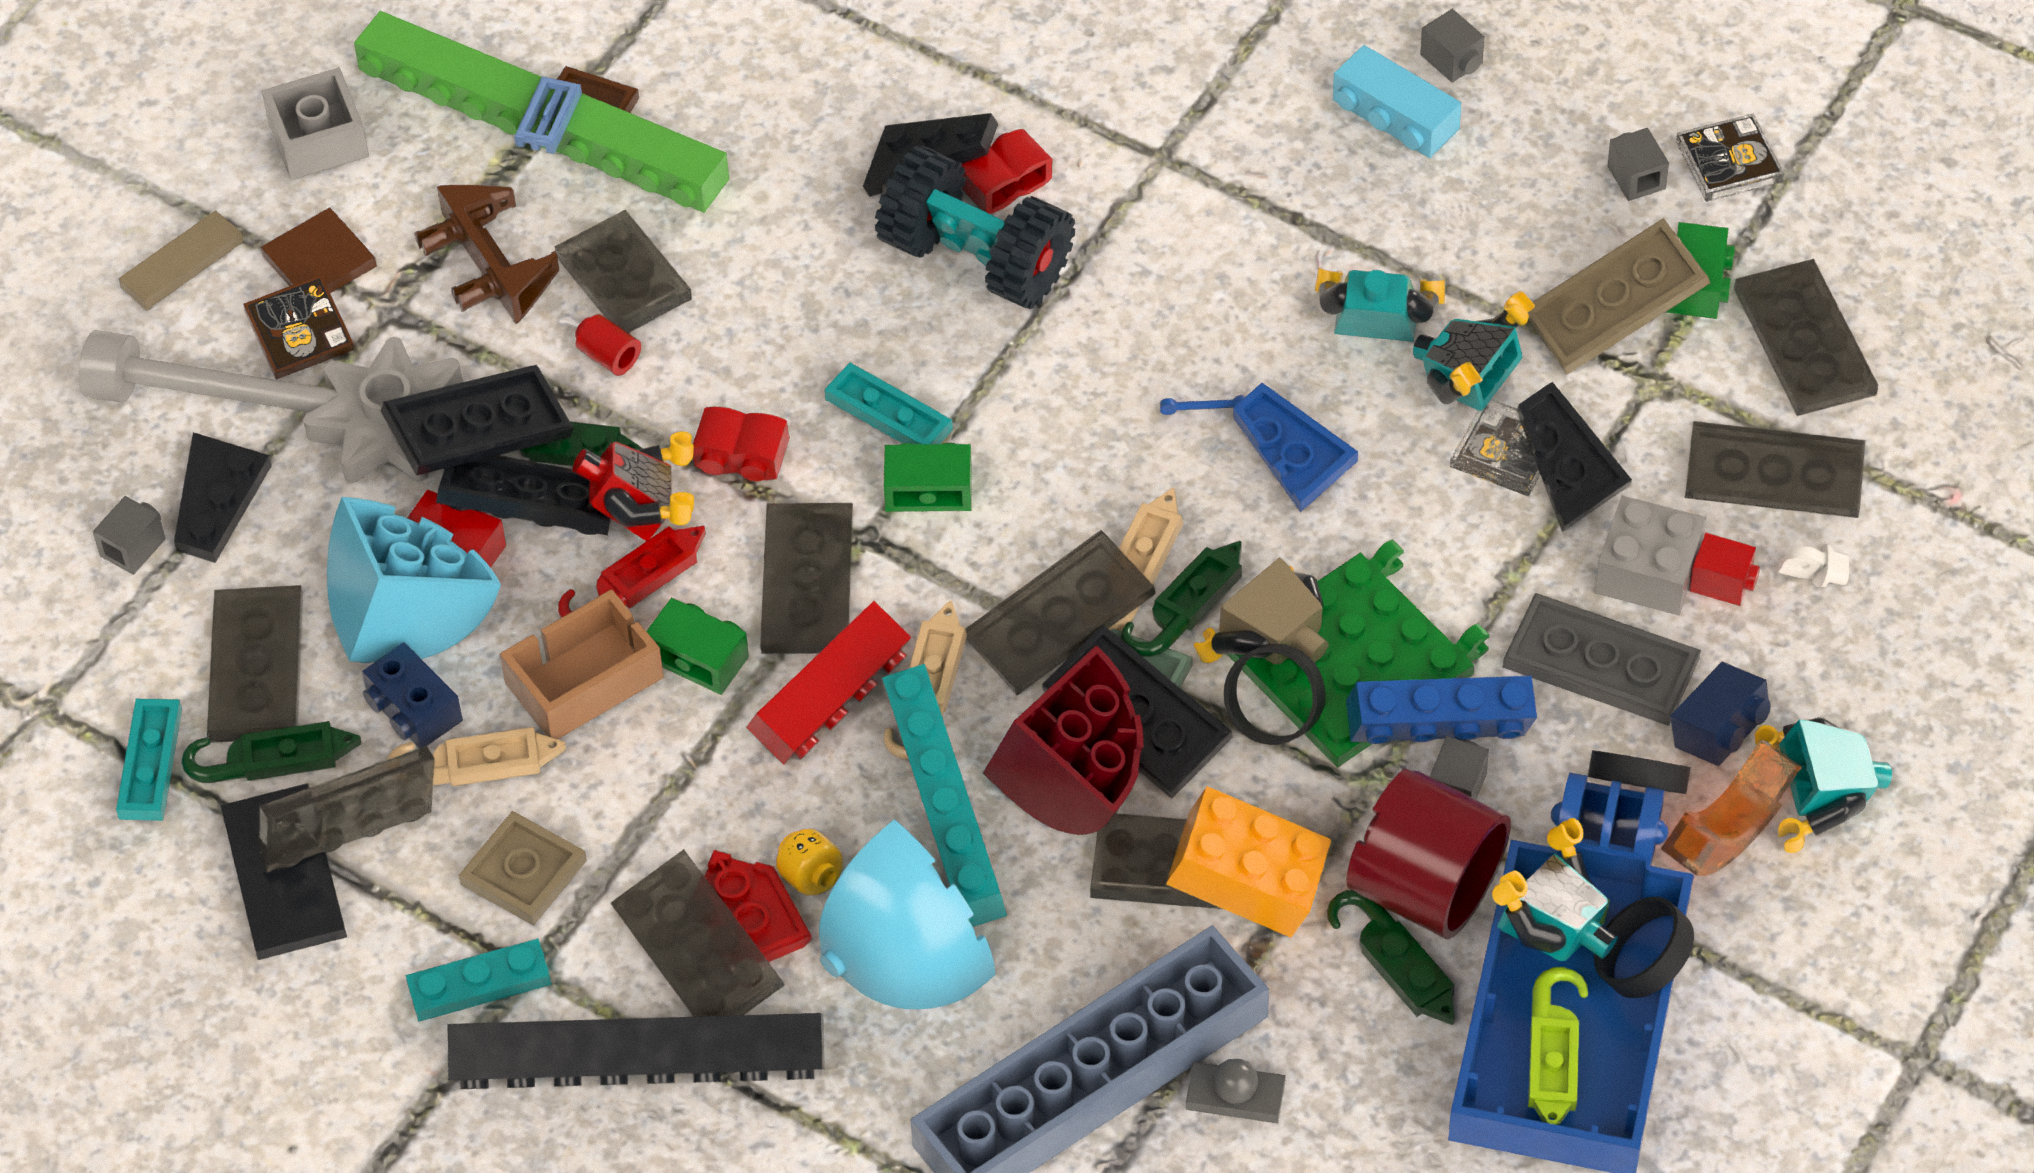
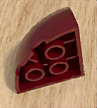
(1073, 749)

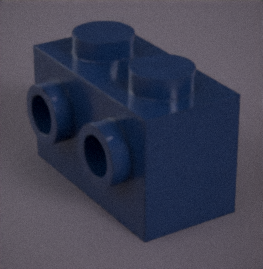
(411, 696)
(1720, 713)

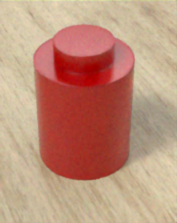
(607, 344)

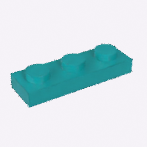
(886, 407)
(149, 759)
(478, 980)

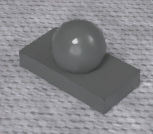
(1235, 1091)

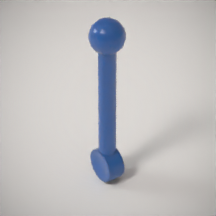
(1169, 406)

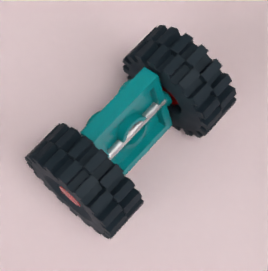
(927, 208)

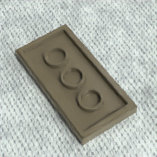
(1616, 296)

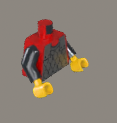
(636, 484)

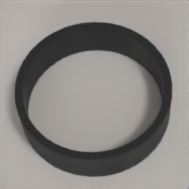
(1234, 710)
(1639, 771)
(1665, 966)

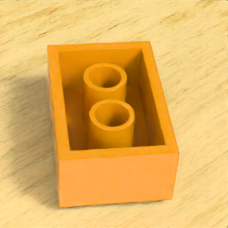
(1249, 862)

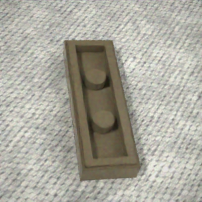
(181, 260)

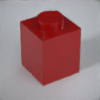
(1724, 569)

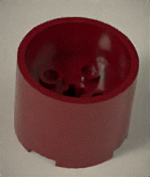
(1429, 853)

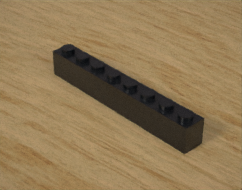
(636, 1047)

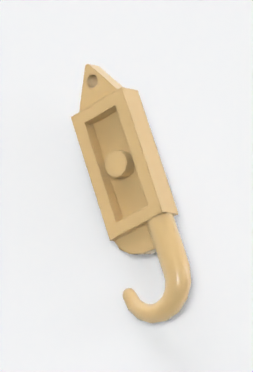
(1151, 540)
(940, 649)
(490, 756)

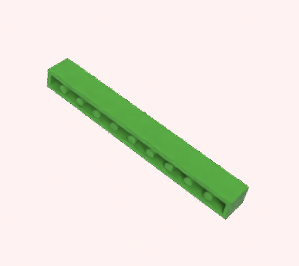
(501, 93)

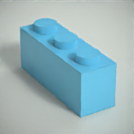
(1396, 101)

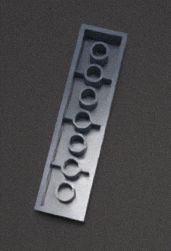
(1095, 1062)

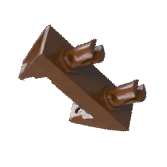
(465, 213)

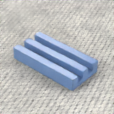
(538, 139)

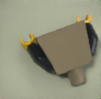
(1270, 609)

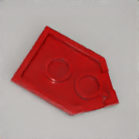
(759, 904)

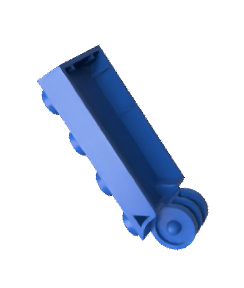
(1616, 1033)

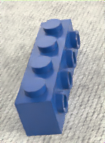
(1441, 708)

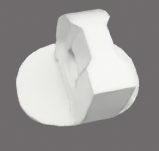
(1820, 566)

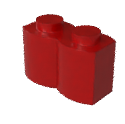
(1009, 170)
(740, 443)

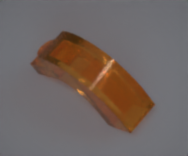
(1722, 831)

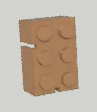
(586, 667)

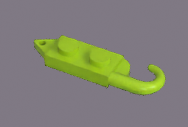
(1553, 1048)

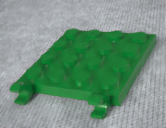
(1370, 637)

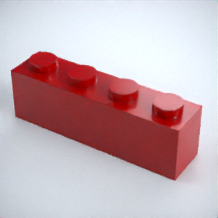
(828, 683)

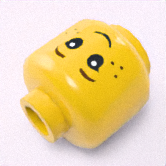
(809, 861)

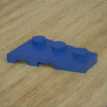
(1293, 445)

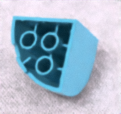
(401, 583)
(900, 929)

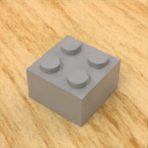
(315, 123)
(1649, 555)

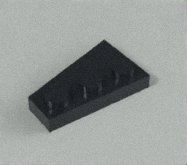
(955, 137)
(1569, 456)
(216, 494)

